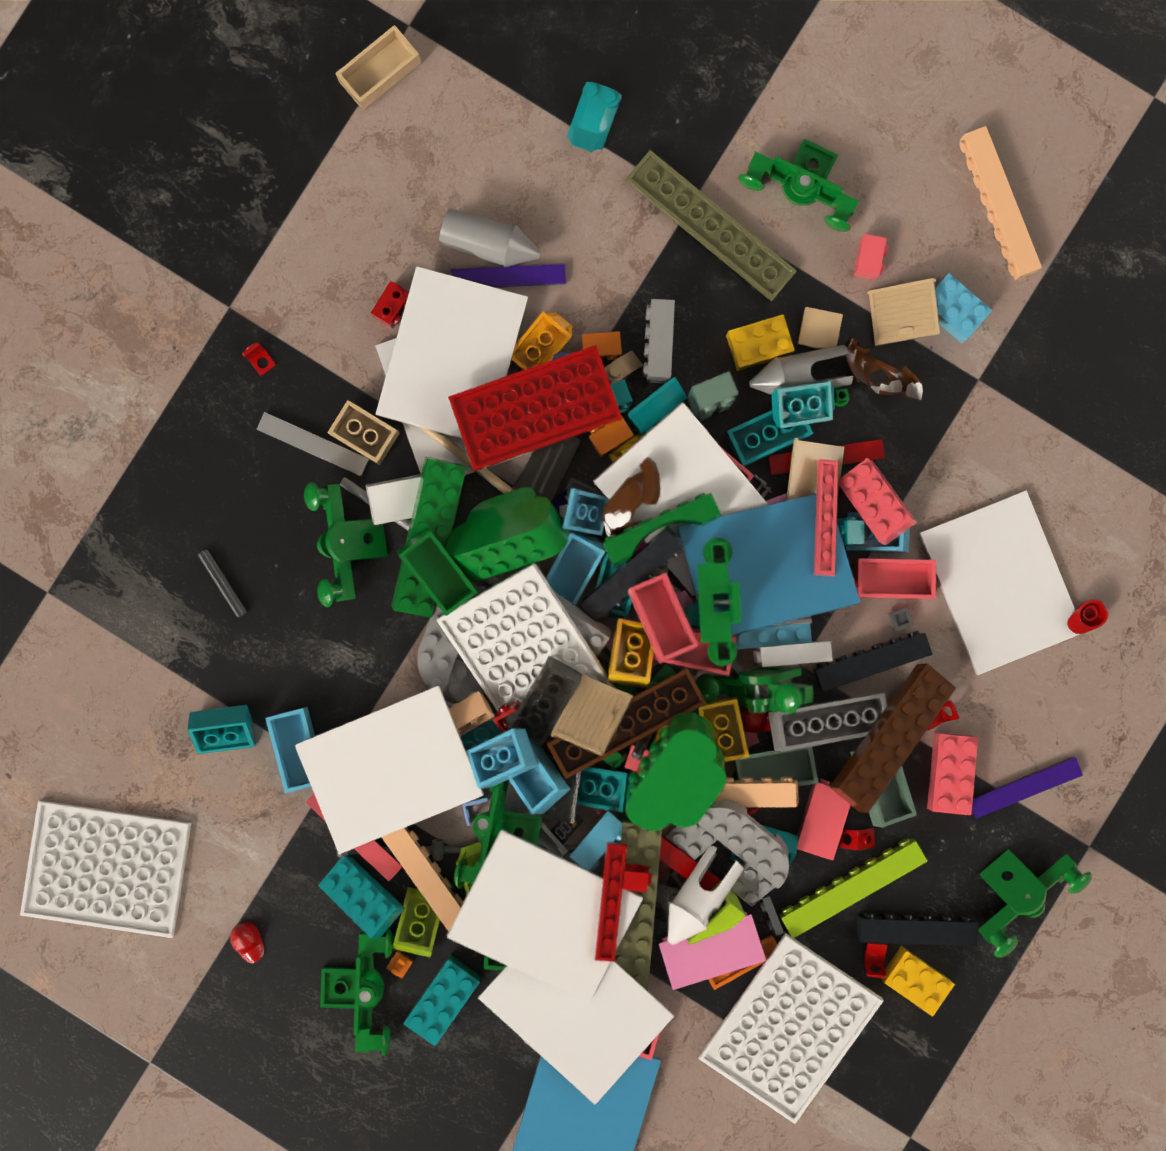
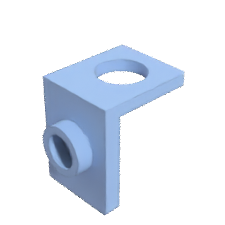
(475, 801)

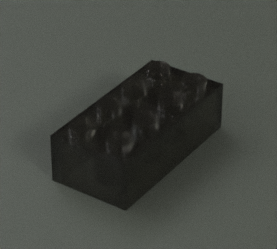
(546, 699)

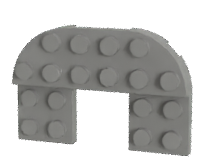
(440, 664)
(762, 852)

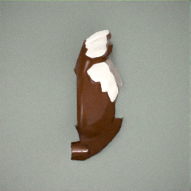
(862, 365)
(630, 495)

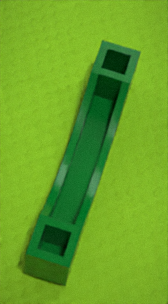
(698, 512)

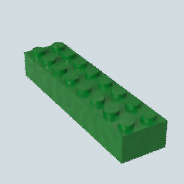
(435, 509)

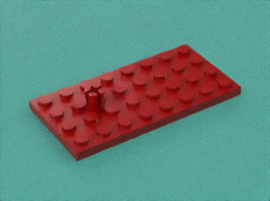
(535, 408)

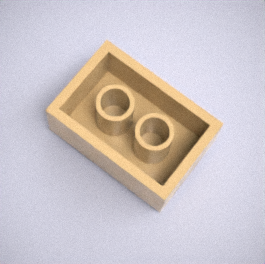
(363, 432)

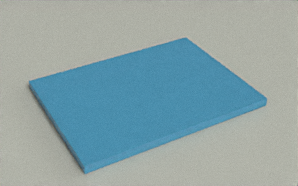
(773, 564)
(566, 1120)

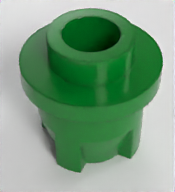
(841, 402)

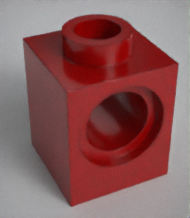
(636, 877)

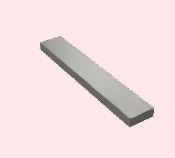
(313, 444)

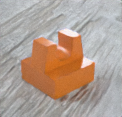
(399, 964)

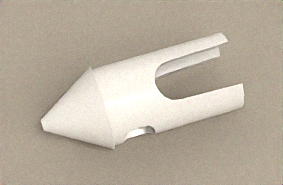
(693, 905)

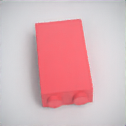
(822, 821)

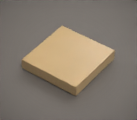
(819, 328)

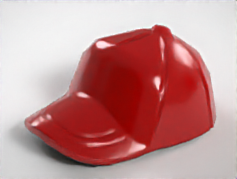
(1088, 617)
(755, 721)
(247, 942)

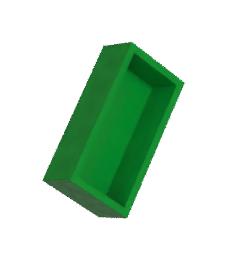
(436, 571)

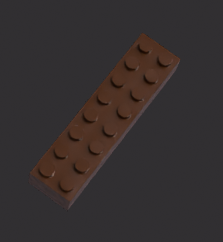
(645, 714)
(892, 737)

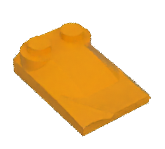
(542, 340)

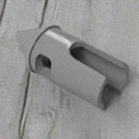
(487, 238)
(796, 370)

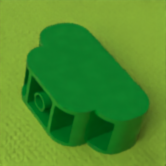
(507, 534)
(677, 776)

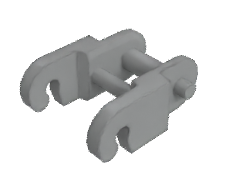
(762, 484)

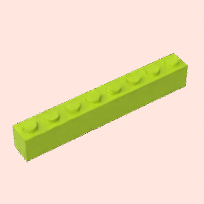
(853, 887)

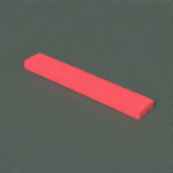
(826, 517)
(371, 851)

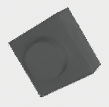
(901, 618)

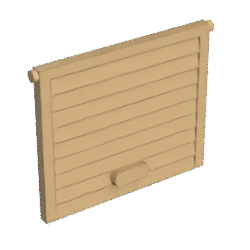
(904, 311)
(804, 466)
(592, 715)

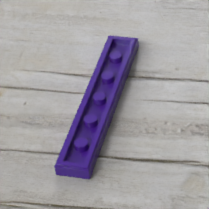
(514, 276)
(1026, 787)

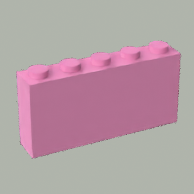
(712, 956)

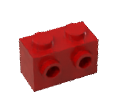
(391, 305)

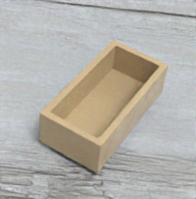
(378, 67)

